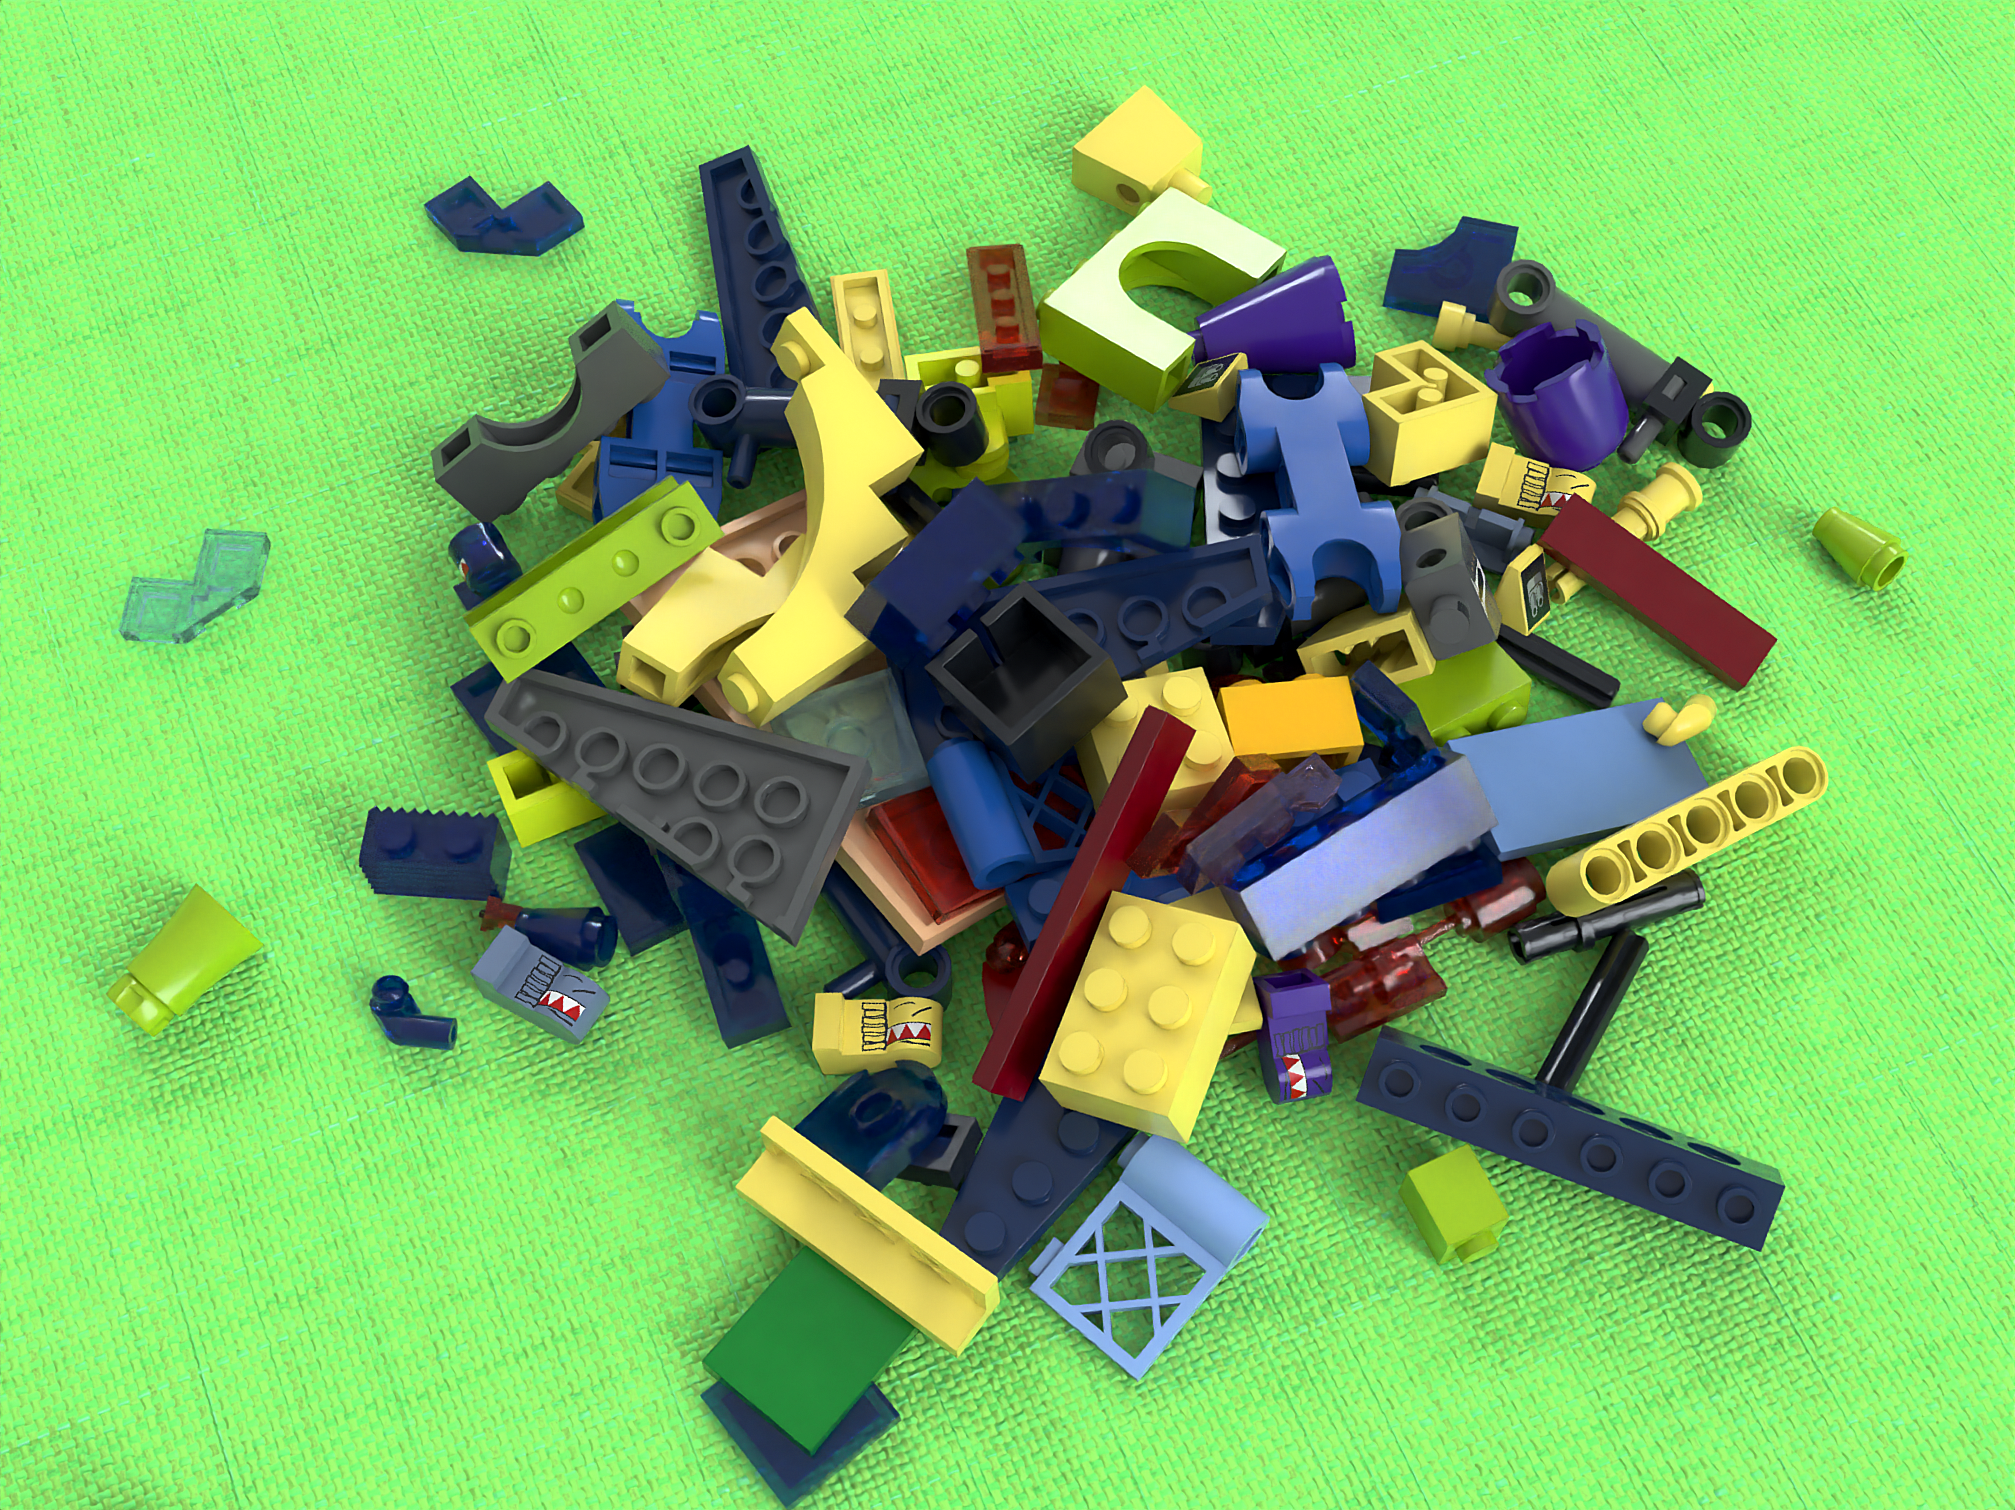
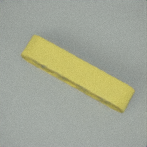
(1714, 818)

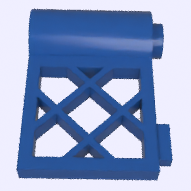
(996, 818)

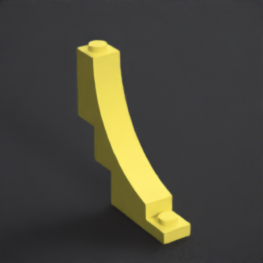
(850, 458)

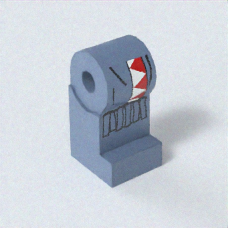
(538, 987)

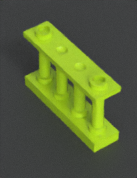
(592, 576)

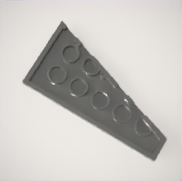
(717, 797)

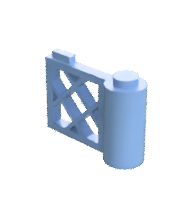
(1184, 1206)

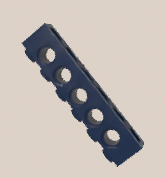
(1572, 1137)

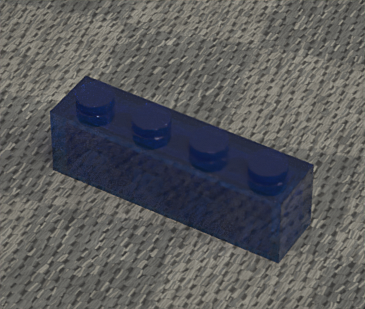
(1359, 854)

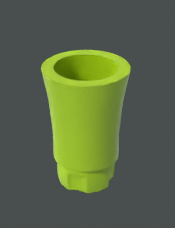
(182, 962)

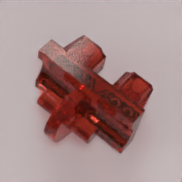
(1380, 987)

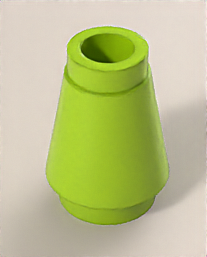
(1860, 548)

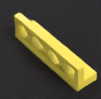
(869, 1238)

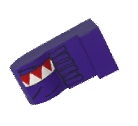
(1294, 1035)

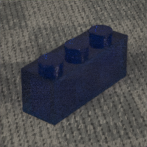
(940, 575)

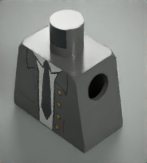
(1452, 596)

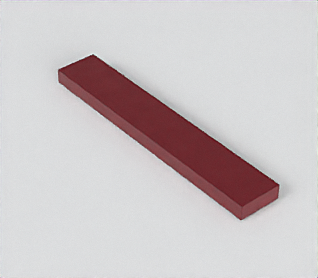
(1074, 918)

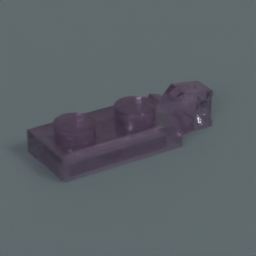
(1259, 819)

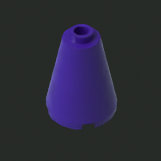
(1282, 323)

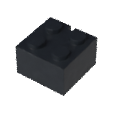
(1042, 695)

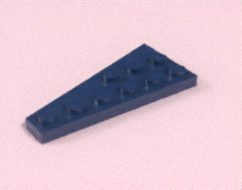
(1027, 1175)

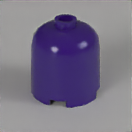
(1560, 396)

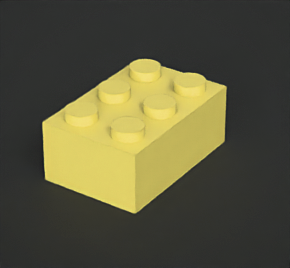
(1149, 1016)

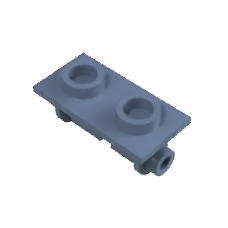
(1493, 536)

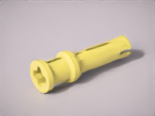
(1641, 514)

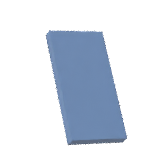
(1576, 778)

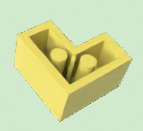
(1424, 414)

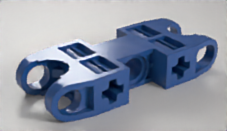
(662, 430)

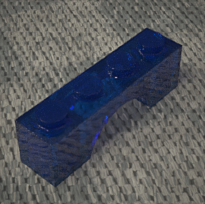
(1108, 510)

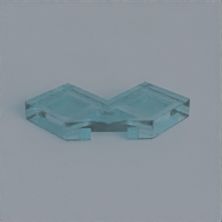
(176, 610)

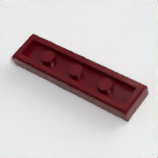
(1656, 592)

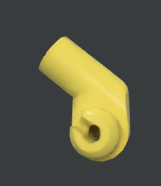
(1676, 727)

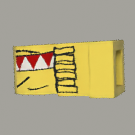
(1527, 487)
(875, 1033)

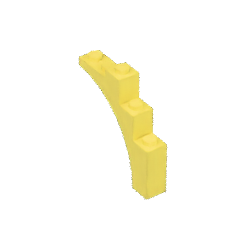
(703, 620)

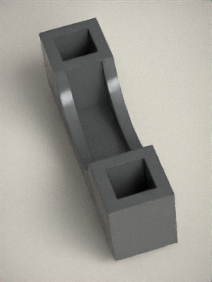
(497, 463)

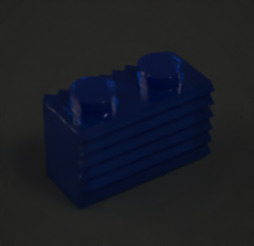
(435, 854)

